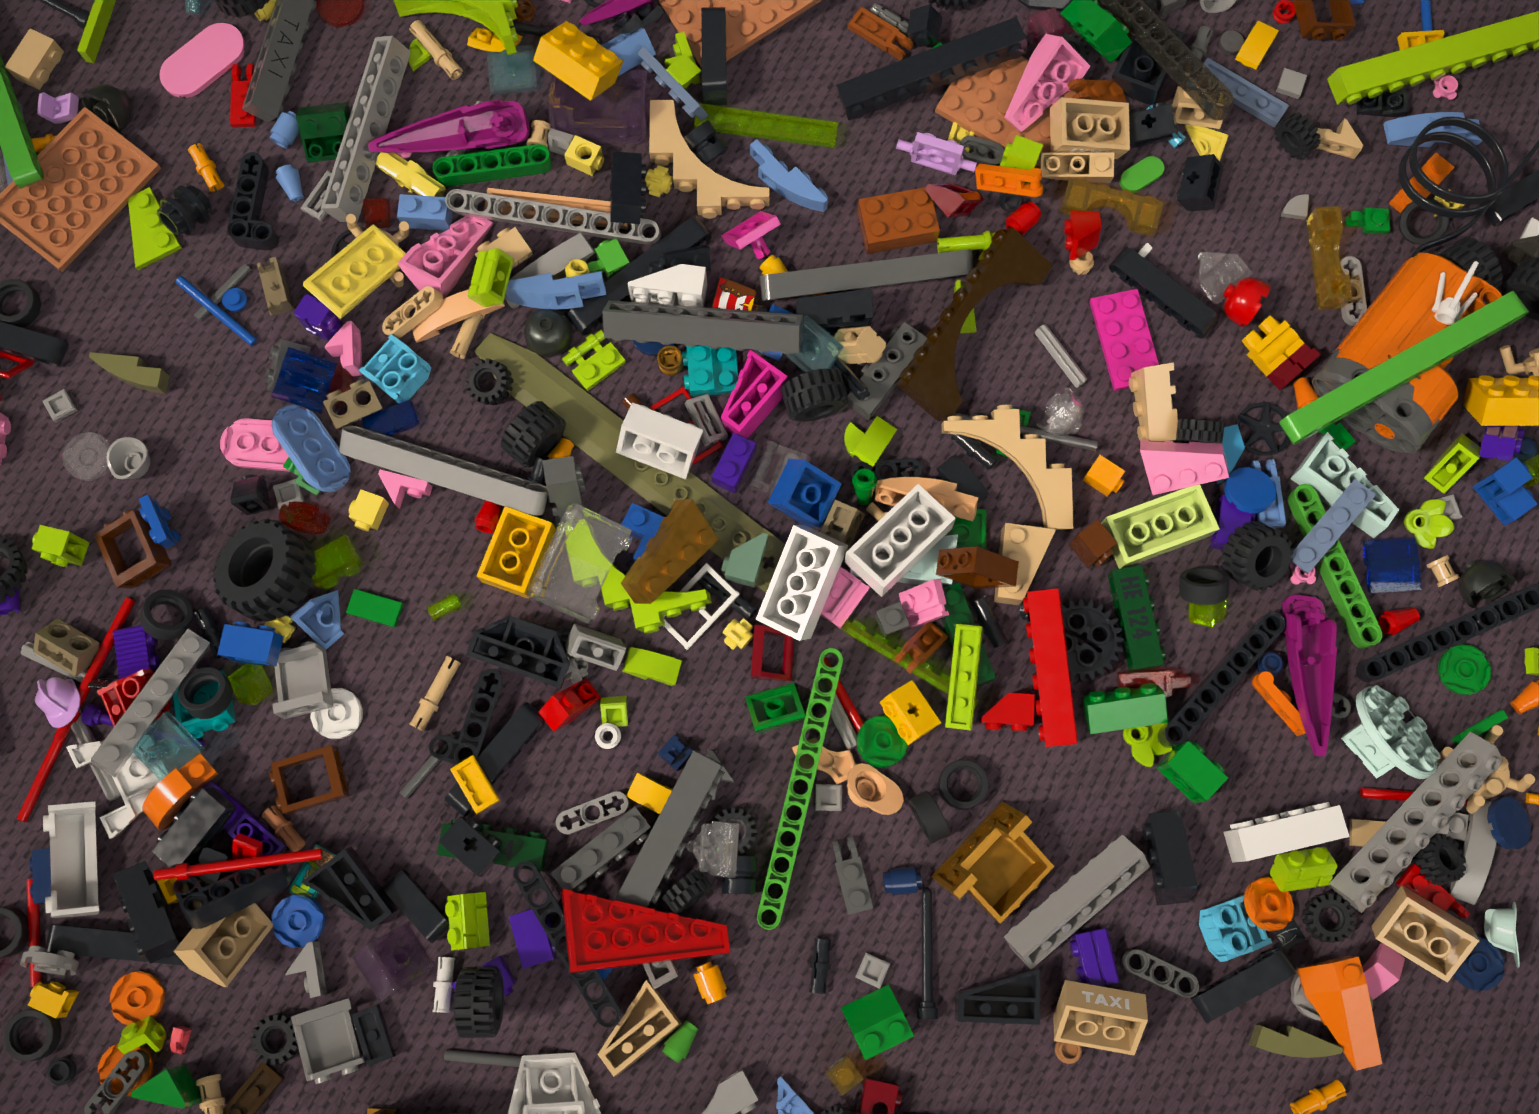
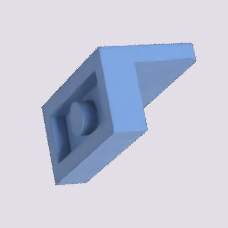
(627, 46)

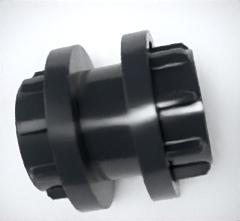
(187, 207)

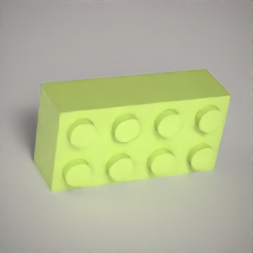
(1160, 526)

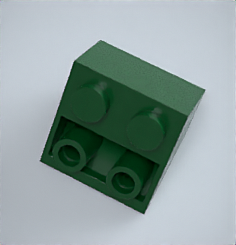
(322, 130)

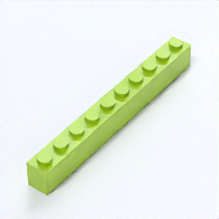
(1435, 59)

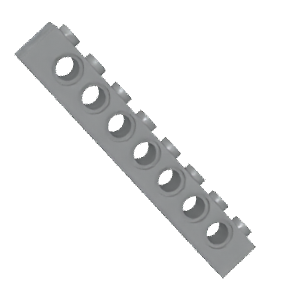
(366, 123)
(1416, 808)

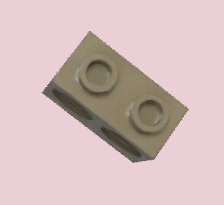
(355, 410)
(842, 523)
(65, 647)

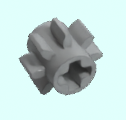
(577, 669)

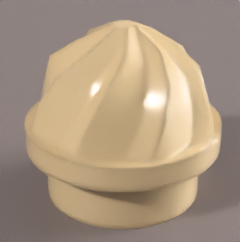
(1082, 264)

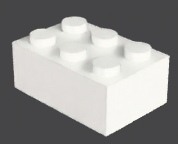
(658, 440)

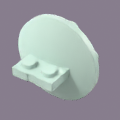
(1386, 740)

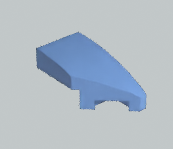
(789, 1100)

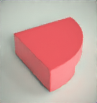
(179, 1039)

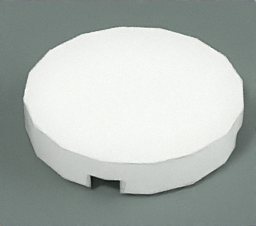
(342, 718)

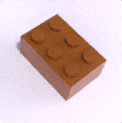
(897, 220)

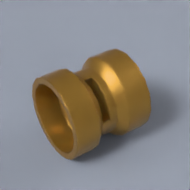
(667, 356)

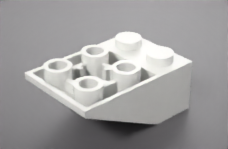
(673, 286)

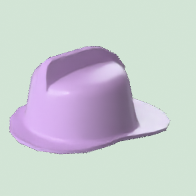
(58, 700)

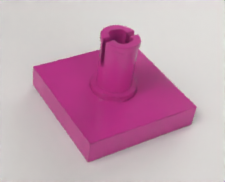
(751, 233)

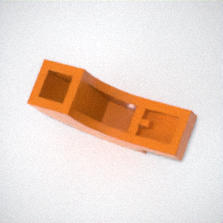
(175, 789)

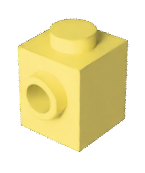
(367, 510)

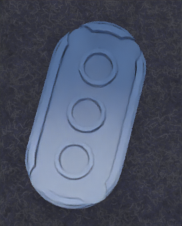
(311, 448)

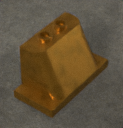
(996, 864)

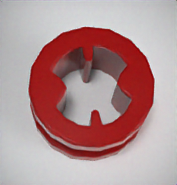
(1283, 5)

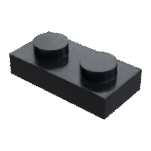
(373, 1035)

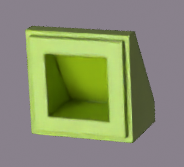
(684, 70)
(614, 710)

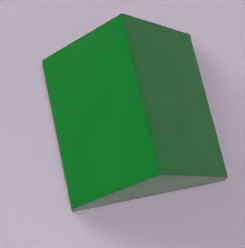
(775, 708)
(171, 1087)

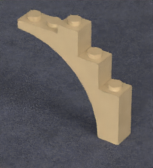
(689, 173)
(1051, 485)

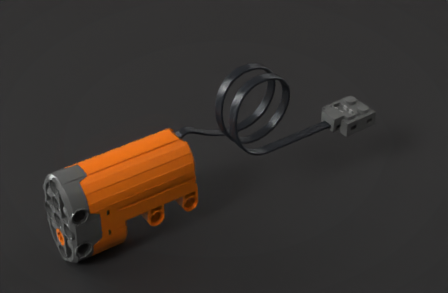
(1403, 309)

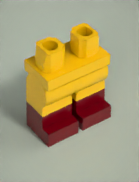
(1280, 353)

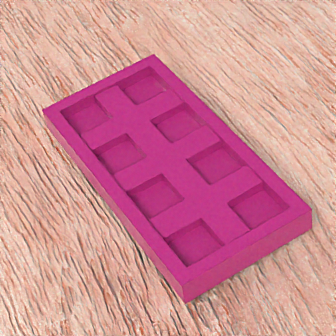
(1123, 335)

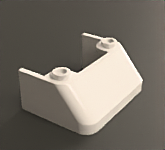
(72, 860)

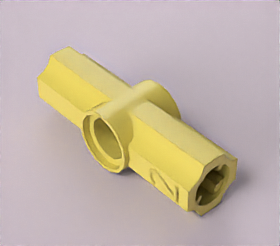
(409, 175)

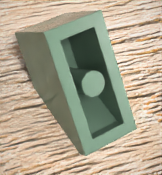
(746, 561)

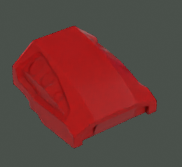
(123, 692)

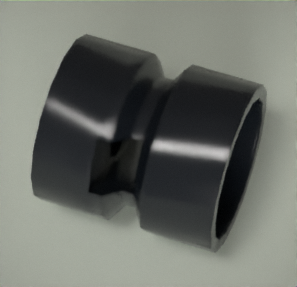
(706, 142)
(743, 882)

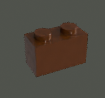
(1093, 544)

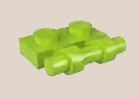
(599, 365)

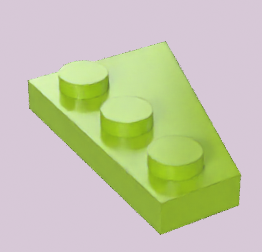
(149, 235)

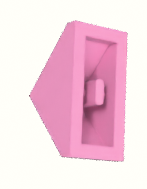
(1382, 970)

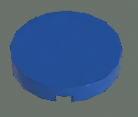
(1250, 490)
(298, 920)

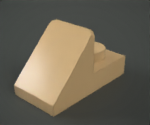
(1343, 142)

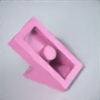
(347, 345)
(398, 484)

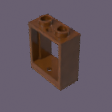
(1311, 29)
(156, 559)
(977, 567)
(335, 775)

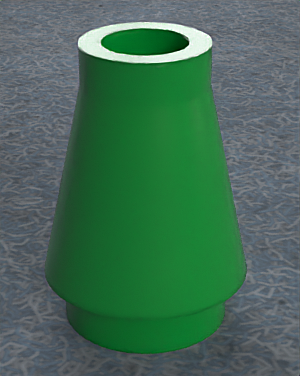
(864, 485)

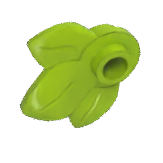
(1432, 523)
(1146, 745)

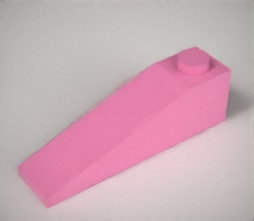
(1044, 80)
(445, 256)

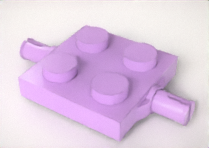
(936, 153)

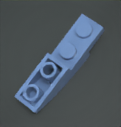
(1406, 129)
(790, 184)
(563, 293)

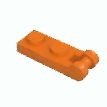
(1009, 180)
(1278, 701)

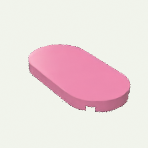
(202, 60)
(253, 445)

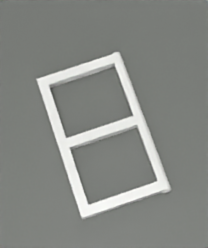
(711, 619)

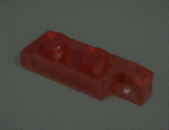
(1165, 678)

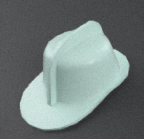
(1501, 929)

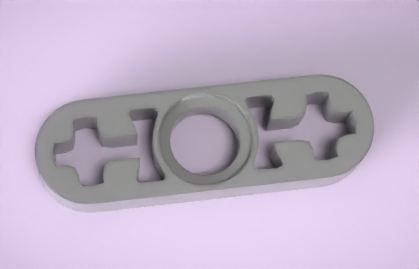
(1358, 283)
(583, 807)

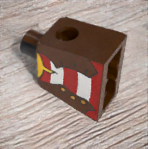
(736, 297)

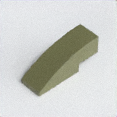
(133, 371)
(1292, 1043)

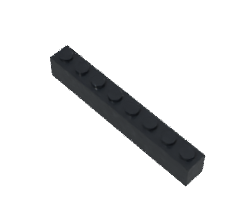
(932, 68)

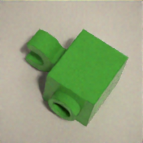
(610, 258)

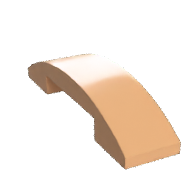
(452, 310)

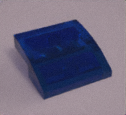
(304, 380)
(1392, 565)

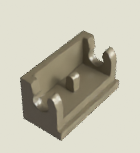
(275, 287)

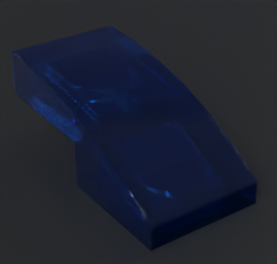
(392, 419)

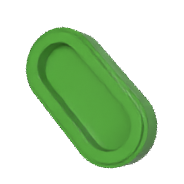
(1141, 174)

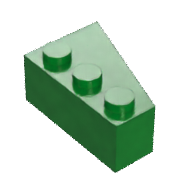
(1097, 27)

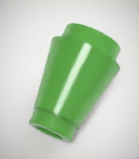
(680, 1041)

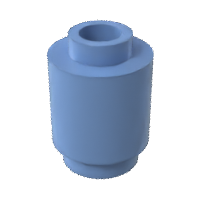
(285, 129)

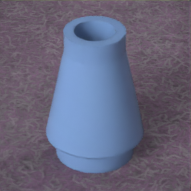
(290, 182)

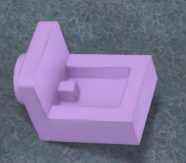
(58, 109)

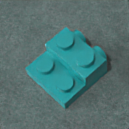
(710, 370)
(197, 726)

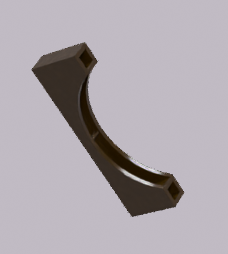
(931, 374)

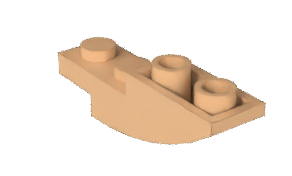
(961, 505)

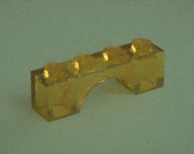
(1139, 212)
(1331, 283)

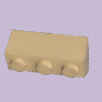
(225, 945)

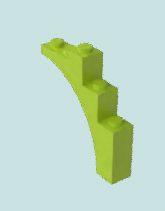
(493, 14)
(651, 616)

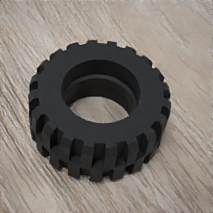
(245, 558)

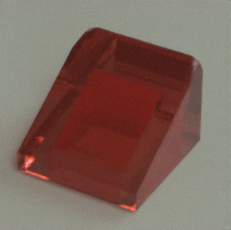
(377, 212)

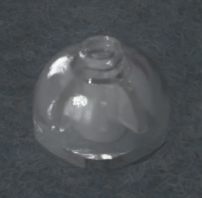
(1064, 414)

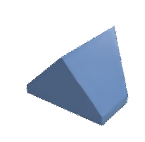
(321, 619)

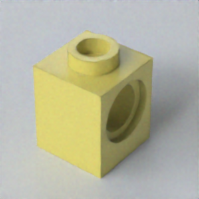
(579, 148)

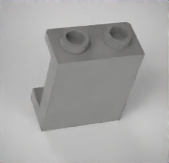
(302, 681)
(327, 1041)

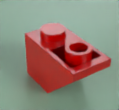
(1081, 232)
(569, 704)
(1013, 711)

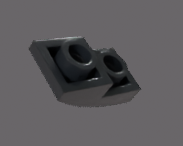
(631, 22)
(1386, 105)
(957, 472)

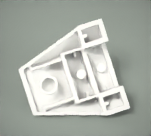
(552, 1086)

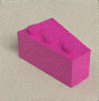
(753, 396)

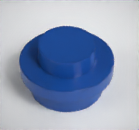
(234, 299)

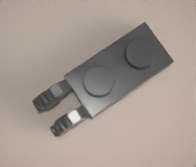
(852, 879)

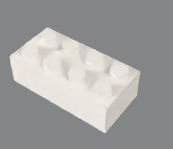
(899, 540)
(802, 582)
(1290, 832)

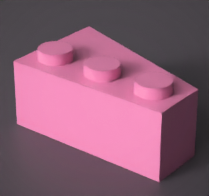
(1182, 465)

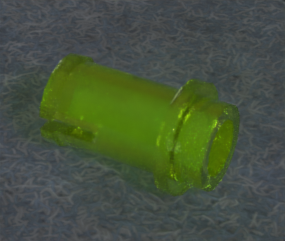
(444, 606)

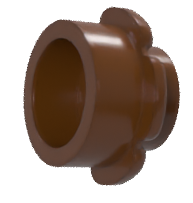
(529, 7)

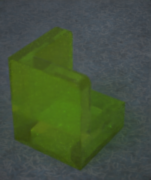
(1207, 614)
(250, 684)

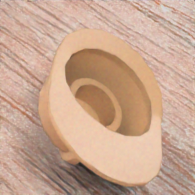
(873, 790)

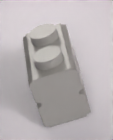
(595, 647)

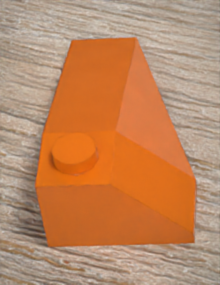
(1344, 1005)

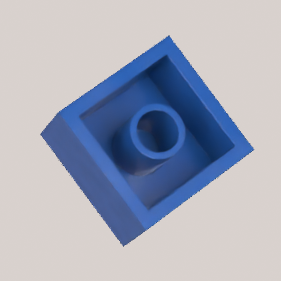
(804, 493)

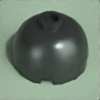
(109, 104)
(548, 332)
(1485, 578)

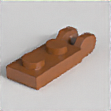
(879, 33)
(1097, 90)
(922, 645)

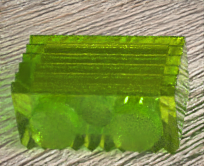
(336, 561)

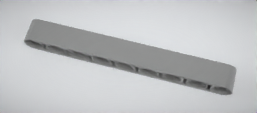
(541, 218)
(443, 470)

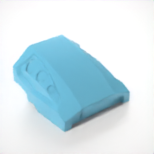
(397, 370)
(1230, 930)

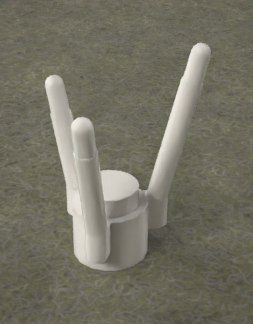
(1449, 310)

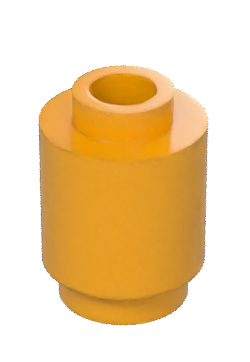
(710, 982)

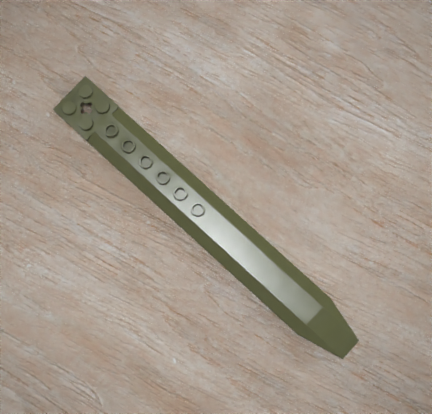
(597, 434)

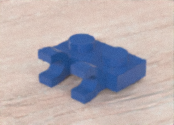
(157, 519)

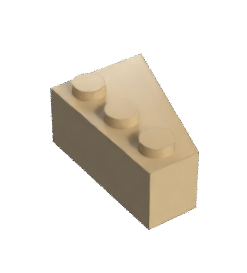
(1154, 403)
(1028, 547)
(639, 1030)

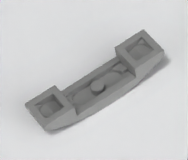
(1479, 853)

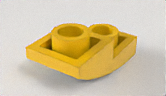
(487, 41)
(1256, 45)
(649, 793)

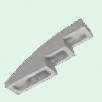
(556, 260)

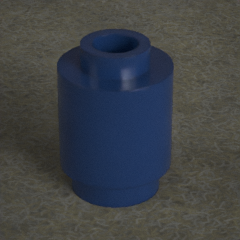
(902, 880)

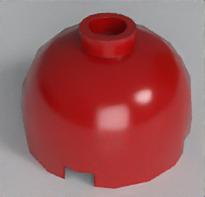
(1244, 299)

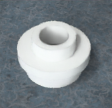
(600, 732)

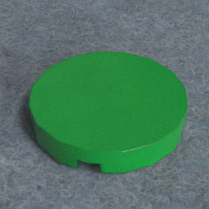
(1464, 677)
(880, 742)

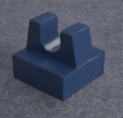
(675, 752)

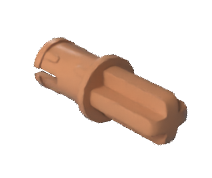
(283, 829)

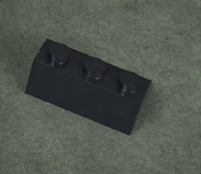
(1140, 74)

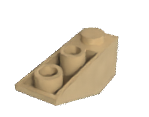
(1092, 167)

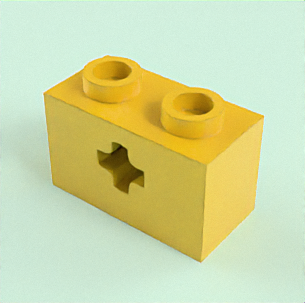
(910, 712)

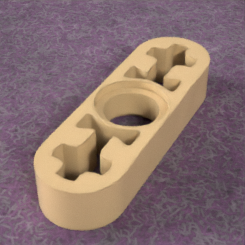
(424, 302)

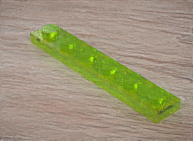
(770, 126)
(879, 644)

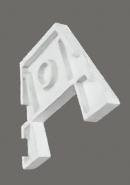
(133, 782)

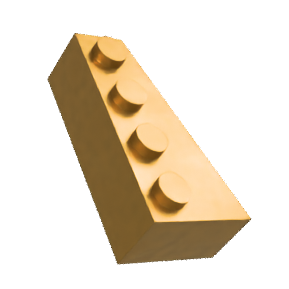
(674, 548)

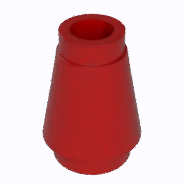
(488, 517)
(1397, 620)

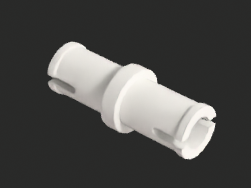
(443, 984)

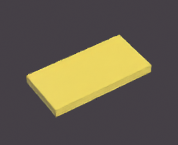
(355, 271)

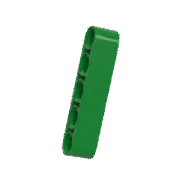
(482, 160)

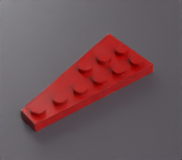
(625, 934)

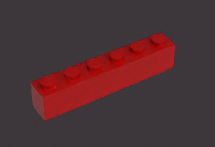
(1052, 667)

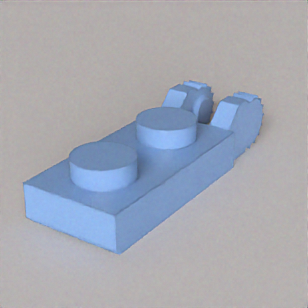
(1274, 515)

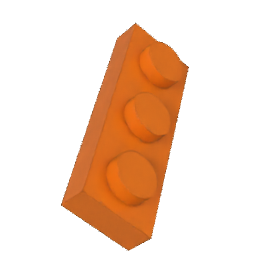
(1435, 169)

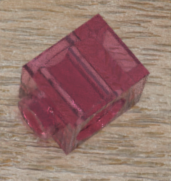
(1044, 23)

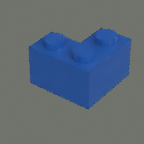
(1505, 491)
(643, 526)
(250, 644)

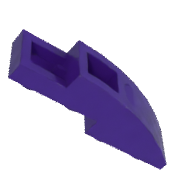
(248, 824)

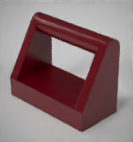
(954, 199)
(757, 655)

